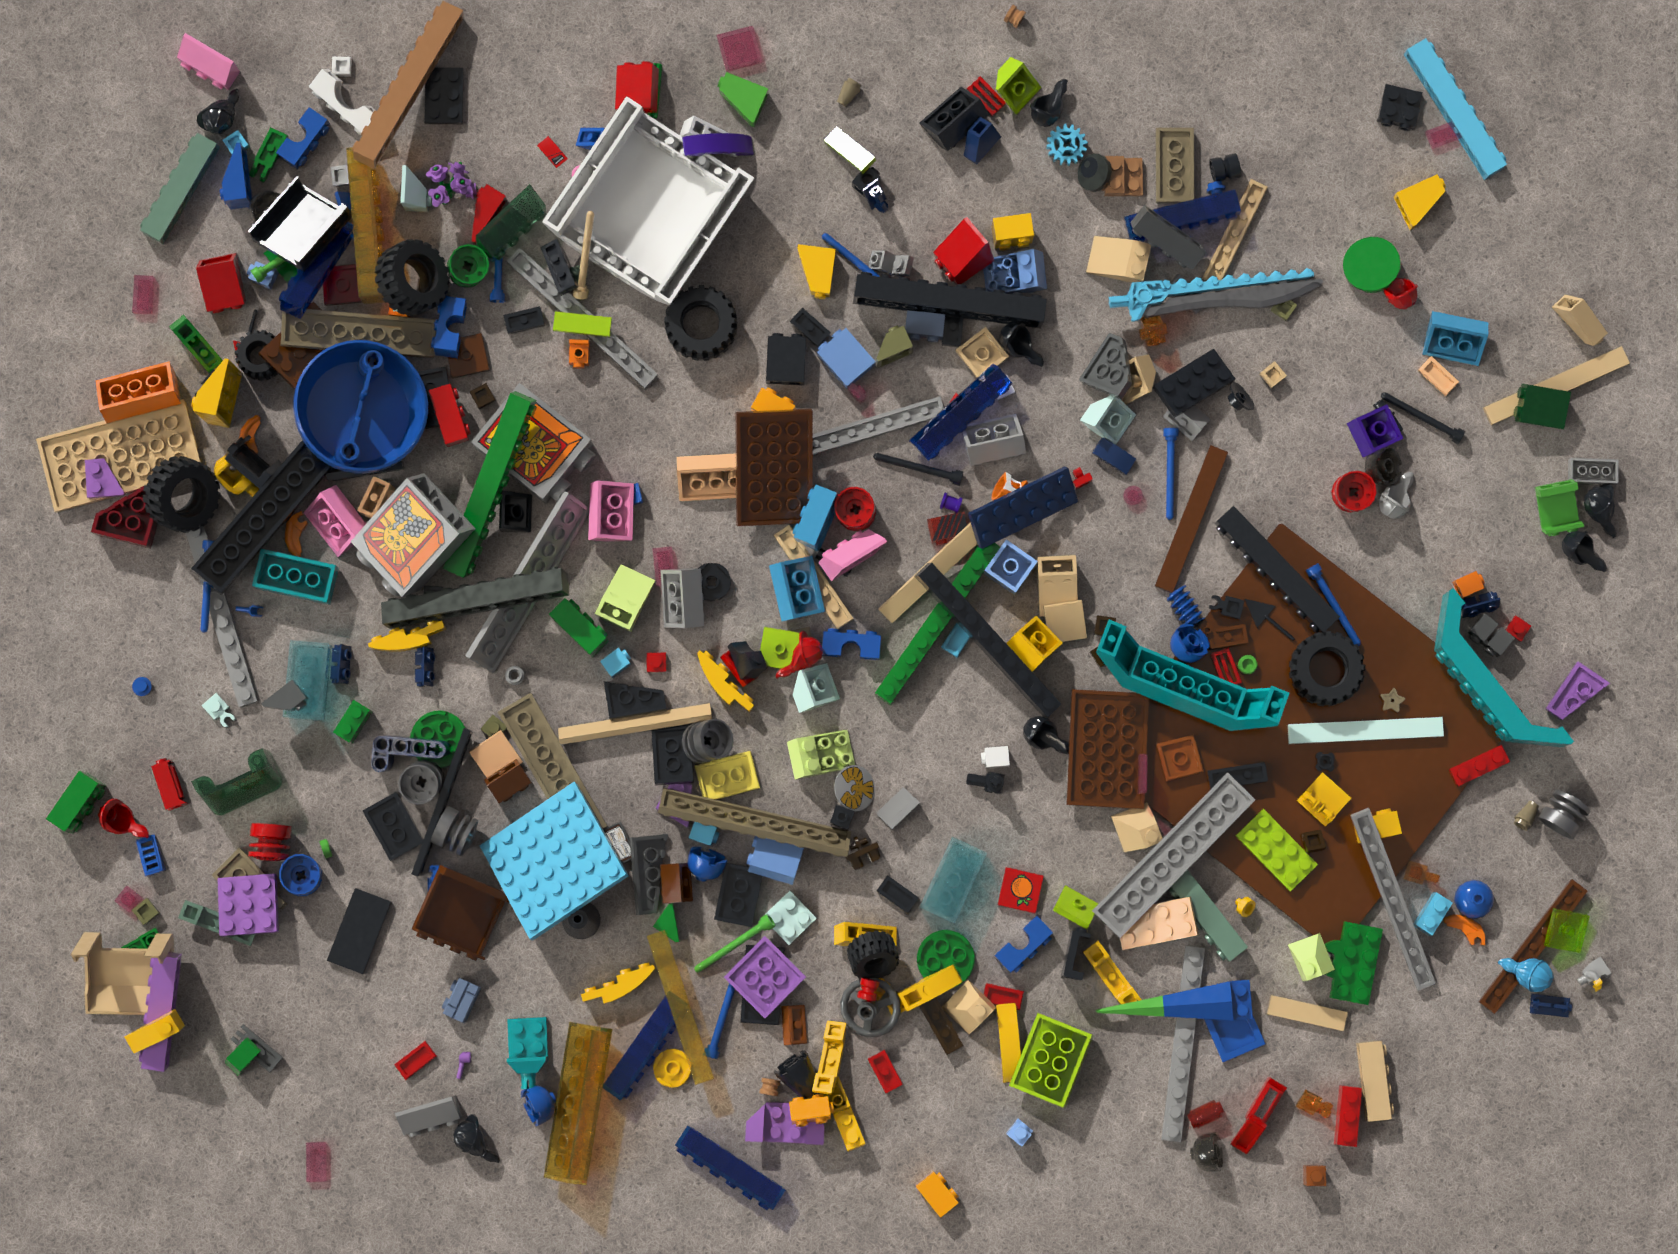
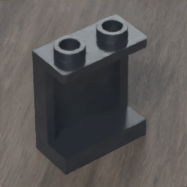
(786, 359)
(250, 463)
(1067, 970)

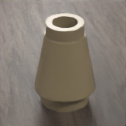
(848, 92)
(1526, 816)

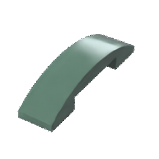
(208, 919)

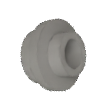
(512, 669)

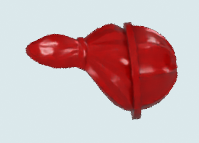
(1401, 293)
(805, 655)
(119, 819)

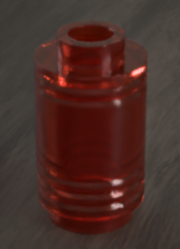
(1205, 1114)

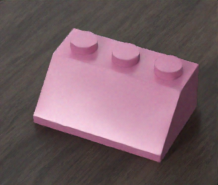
(207, 62)
(611, 511)
(335, 519)
(851, 553)

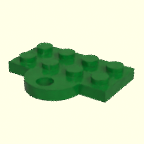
(1354, 962)

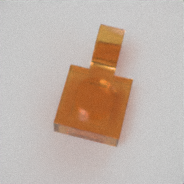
(1417, 873)
(1312, 1103)

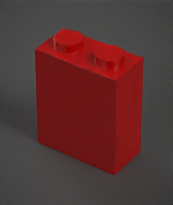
(639, 84)

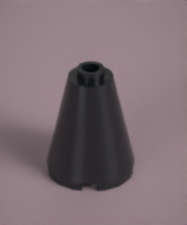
(589, 922)
(798, 1074)

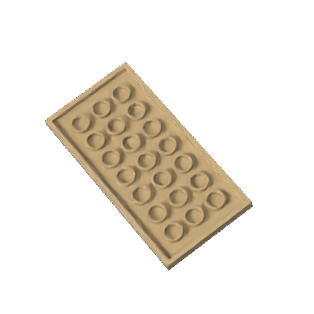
(128, 446)

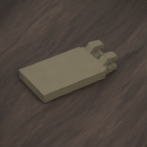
(242, 865)

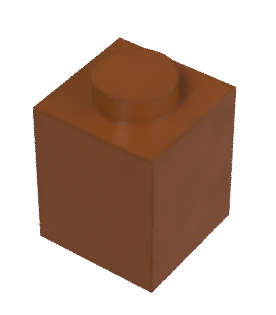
(1314, 1175)

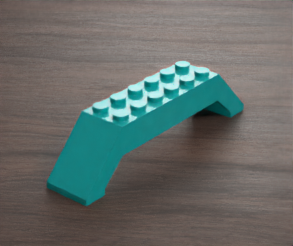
(1186, 686)
(1482, 686)

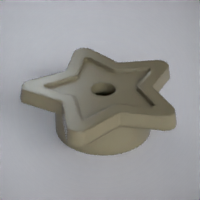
(1392, 705)

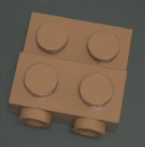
(1125, 177)

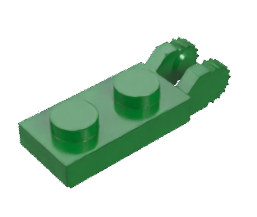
(267, 153)

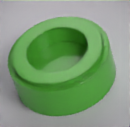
(1247, 664)
(325, 848)

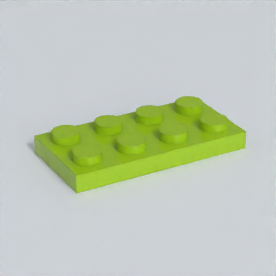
(1276, 850)

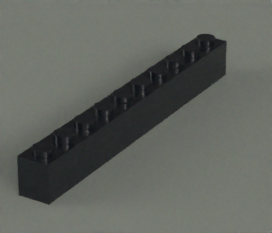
(987, 639)

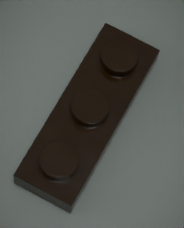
(941, 1026)

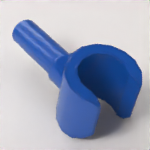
(252, 610)

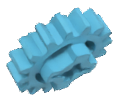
(1061, 139)

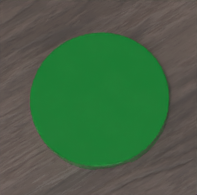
(1371, 264)
(439, 726)
(943, 950)

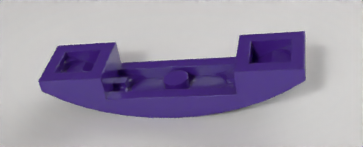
(718, 144)

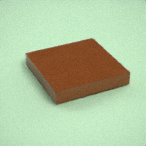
(1179, 758)

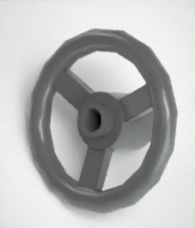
(875, 1006)

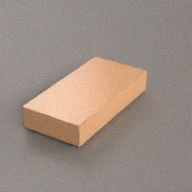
(1438, 376)

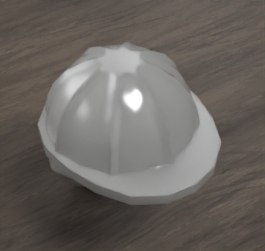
(1395, 499)

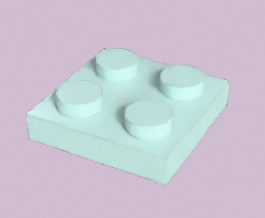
(790, 917)

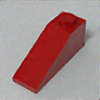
(487, 207)

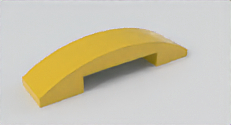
(1110, 974)
(1008, 1039)
(831, 1058)

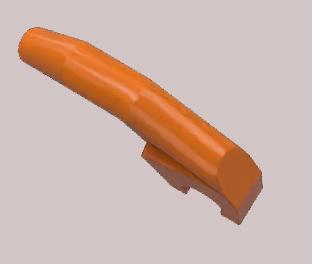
(250, 428)
(293, 532)
(1467, 926)

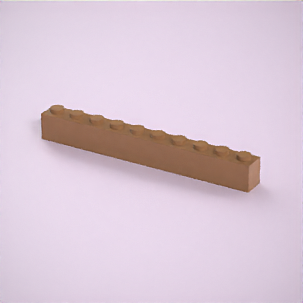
(407, 85)

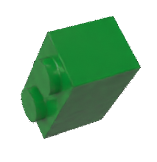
(352, 721)

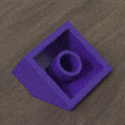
(1374, 430)

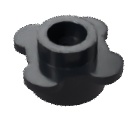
(1328, 757)

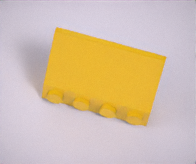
(218, 395)

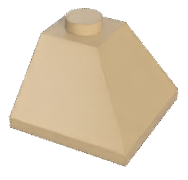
(1142, 378)
(1136, 828)
(968, 1007)

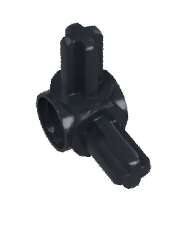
(991, 782)

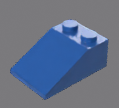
(236, 181)

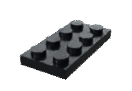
(1194, 383)

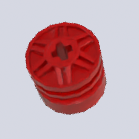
(1364, 492)
(845, 504)
(269, 841)

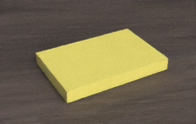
(727, 776)

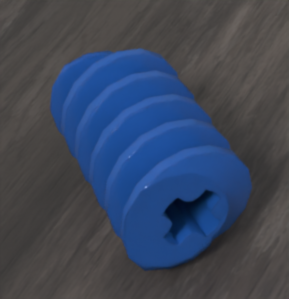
(1184, 606)

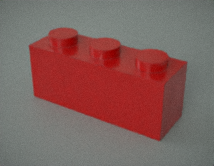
(449, 415)
(1347, 1116)

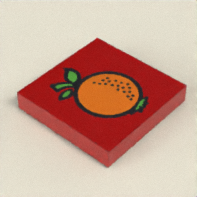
(1020, 890)

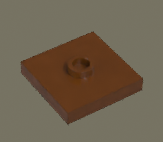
(471, 357)

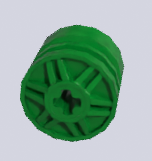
(472, 256)

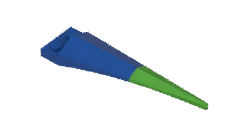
(1218, 1001)

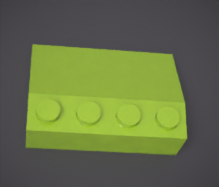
(1051, 1060)

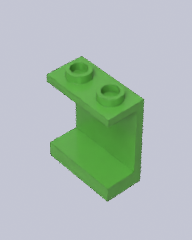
(1558, 507)

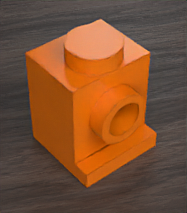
(579, 345)

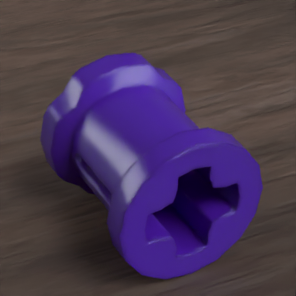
(951, 503)

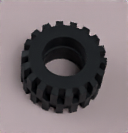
(244, 351)
(873, 955)

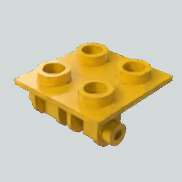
(1324, 799)

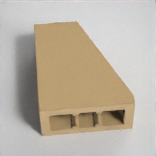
(1580, 319)

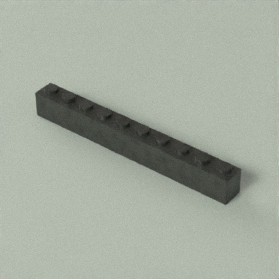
(475, 598)

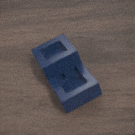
(1114, 455)

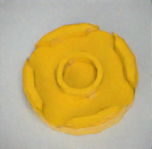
(671, 1068)

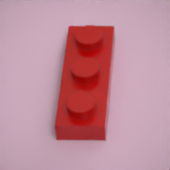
(1479, 765)

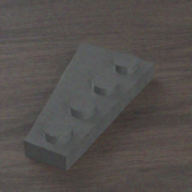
(646, 858)

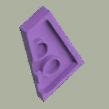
(1575, 690)

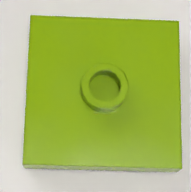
(778, 646)
(1075, 907)

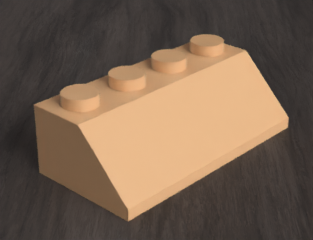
(706, 477)

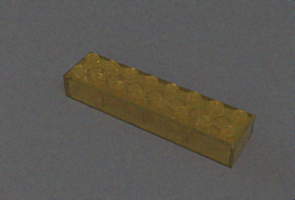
(366, 226)
(577, 1103)

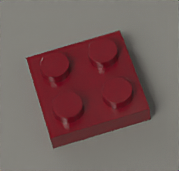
(341, 286)

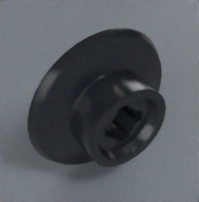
(1239, 397)

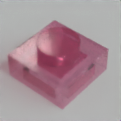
(857, 392)
(128, 899)

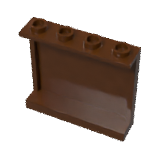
(459, 912)

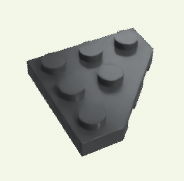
(1109, 368)

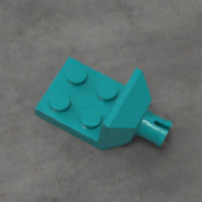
(527, 1047)

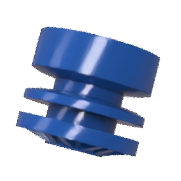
(290, 869)

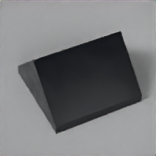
(515, 512)

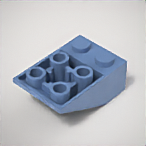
(1016, 272)

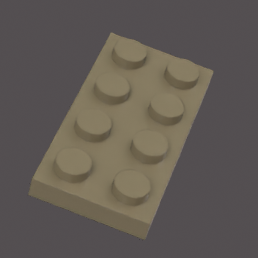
(1174, 164)

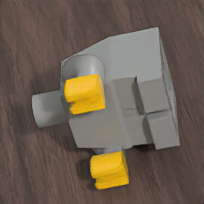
(1594, 973)

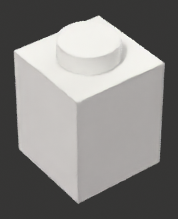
(995, 757)

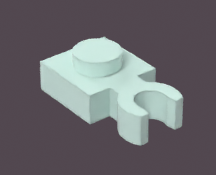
(217, 708)

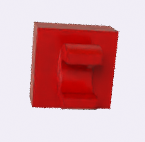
(1081, 479)

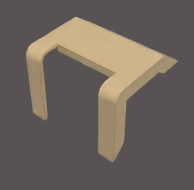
(118, 976)

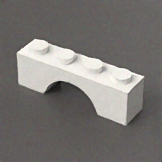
(328, 87)

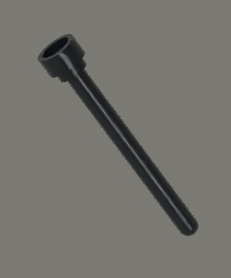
(1455, 434)
(954, 476)

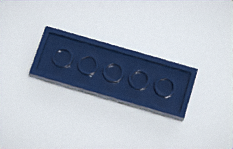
(1023, 507)

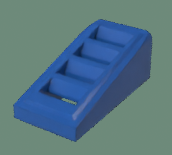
(161, 867)

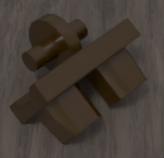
(871, 850)

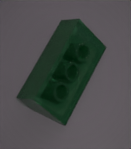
(511, 223)

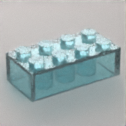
(310, 670)
(953, 880)

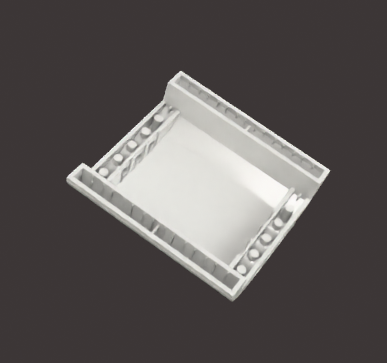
(648, 203)

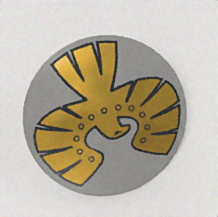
(854, 788)

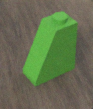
(743, 96)

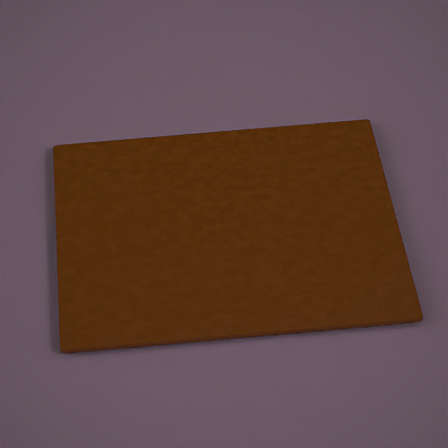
(1376, 774)

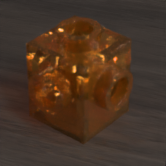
(1153, 330)

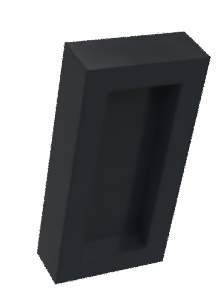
(897, 894)

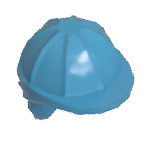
(1531, 973)

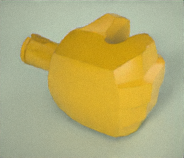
(232, 479)

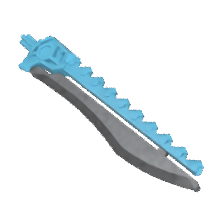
(1153, 293)

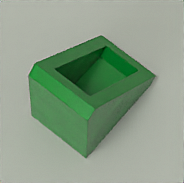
(668, 922)
(242, 1056)

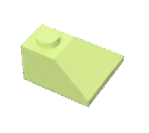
(1311, 957)

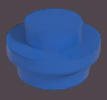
(1215, 187)
(142, 686)

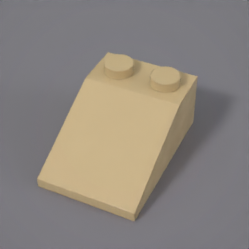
(1119, 259)

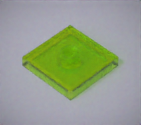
(1566, 930)

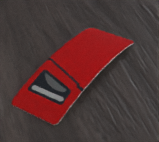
(552, 152)

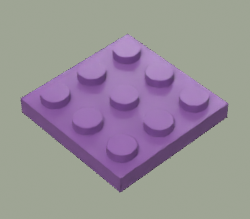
(248, 905)
(764, 976)

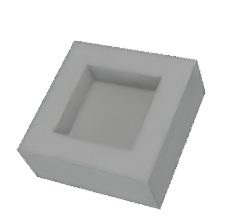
(340, 175)

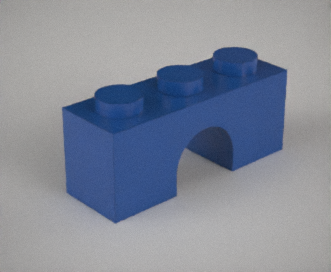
(296, 152)
(451, 311)
(868, 643)
(1037, 933)

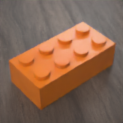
(137, 392)

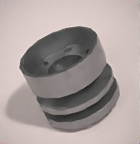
(707, 740)
(420, 792)
(1566, 810)
(455, 831)

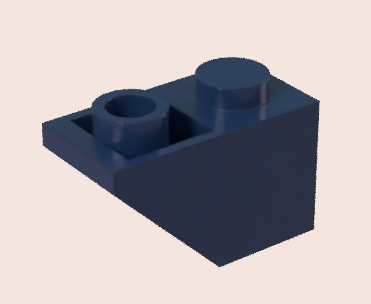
(980, 140)

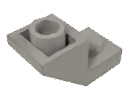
(892, 264)

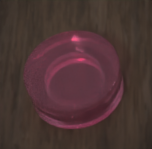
(1132, 495)

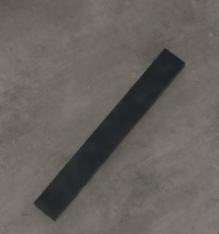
(442, 800)

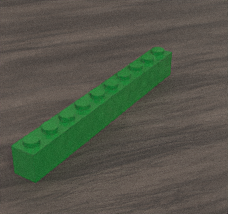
(492, 479)
(933, 626)

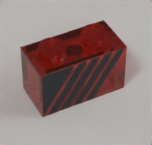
(946, 527)

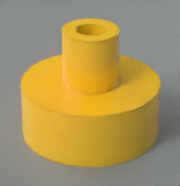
(1245, 906)

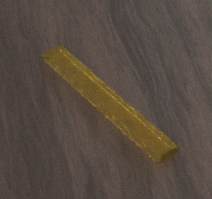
(680, 1007)

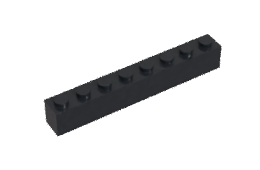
(1276, 570)

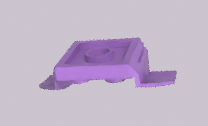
(774, 1124)

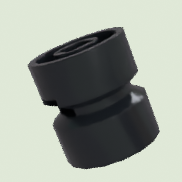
(1225, 168)

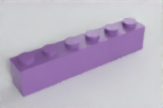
(161, 1000)

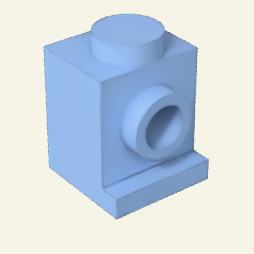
(269, 279)
(1019, 1132)

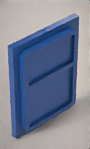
(1234, 1036)

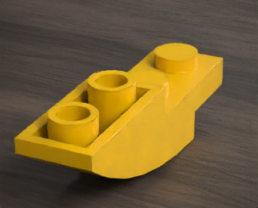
(400, 641)
(717, 678)
(627, 982)
(927, 988)
(845, 1118)

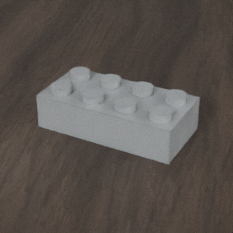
(1593, 471)

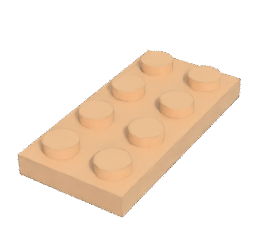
(1162, 923)

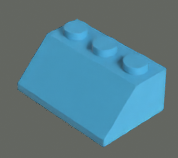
(1455, 338)
(816, 518)
(796, 588)

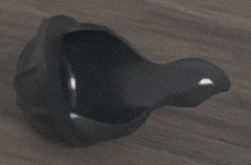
(1047, 108)
(219, 115)
(1018, 342)
(1600, 506)
(1580, 549)
(1043, 734)
(471, 1139)

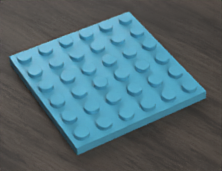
(553, 861)

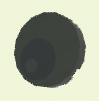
(1094, 172)

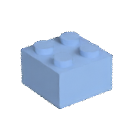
(1010, 567)

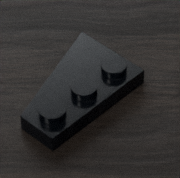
(632, 700)

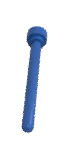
(847, 254)
(497, 292)
(1170, 436)
(1315, 573)
(206, 595)
(712, 1049)

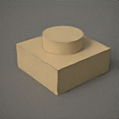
(1273, 374)

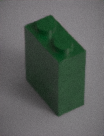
(1542, 406)

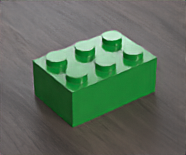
(579, 626)
(76, 802)

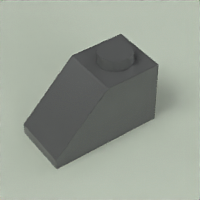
(287, 698)

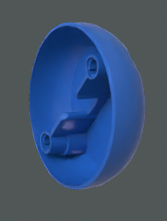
(360, 407)

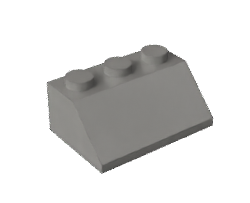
(993, 439)
(682, 598)
(429, 1116)

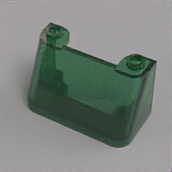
(244, 789)

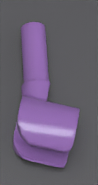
(465, 1057)

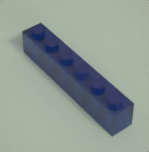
(1195, 212)
(307, 284)
(960, 412)
(641, 1052)
(730, 1167)

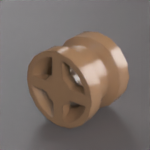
(1014, 16)
(769, 1086)

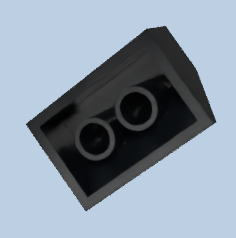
(954, 118)

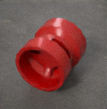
(868, 987)

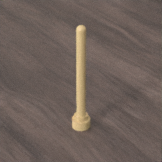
(582, 291)

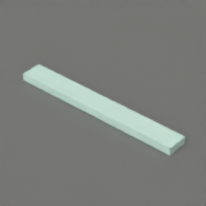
(1365, 730)

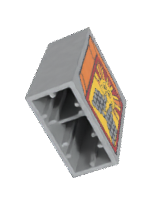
(548, 450)
(411, 535)

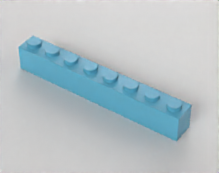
(1455, 108)

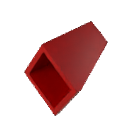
(963, 253)
(221, 283)

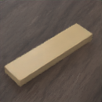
(1307, 1013)

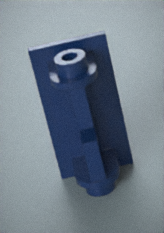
(876, 196)
(1488, 603)
(342, 655)
(424, 657)
(1550, 1005)

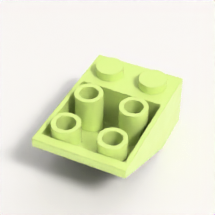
(625, 598)
(820, 754)

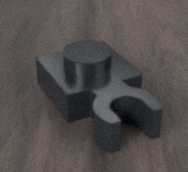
(1230, 607)

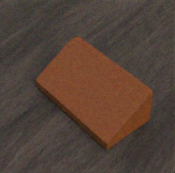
(794, 1024)

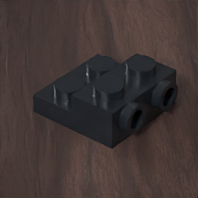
(1399, 107)

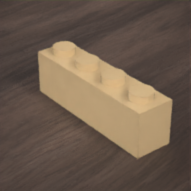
(1374, 1081)

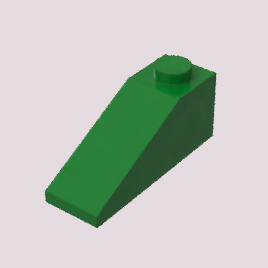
(196, 343)

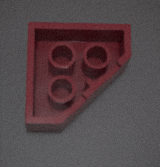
(127, 521)

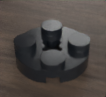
(722, 583)

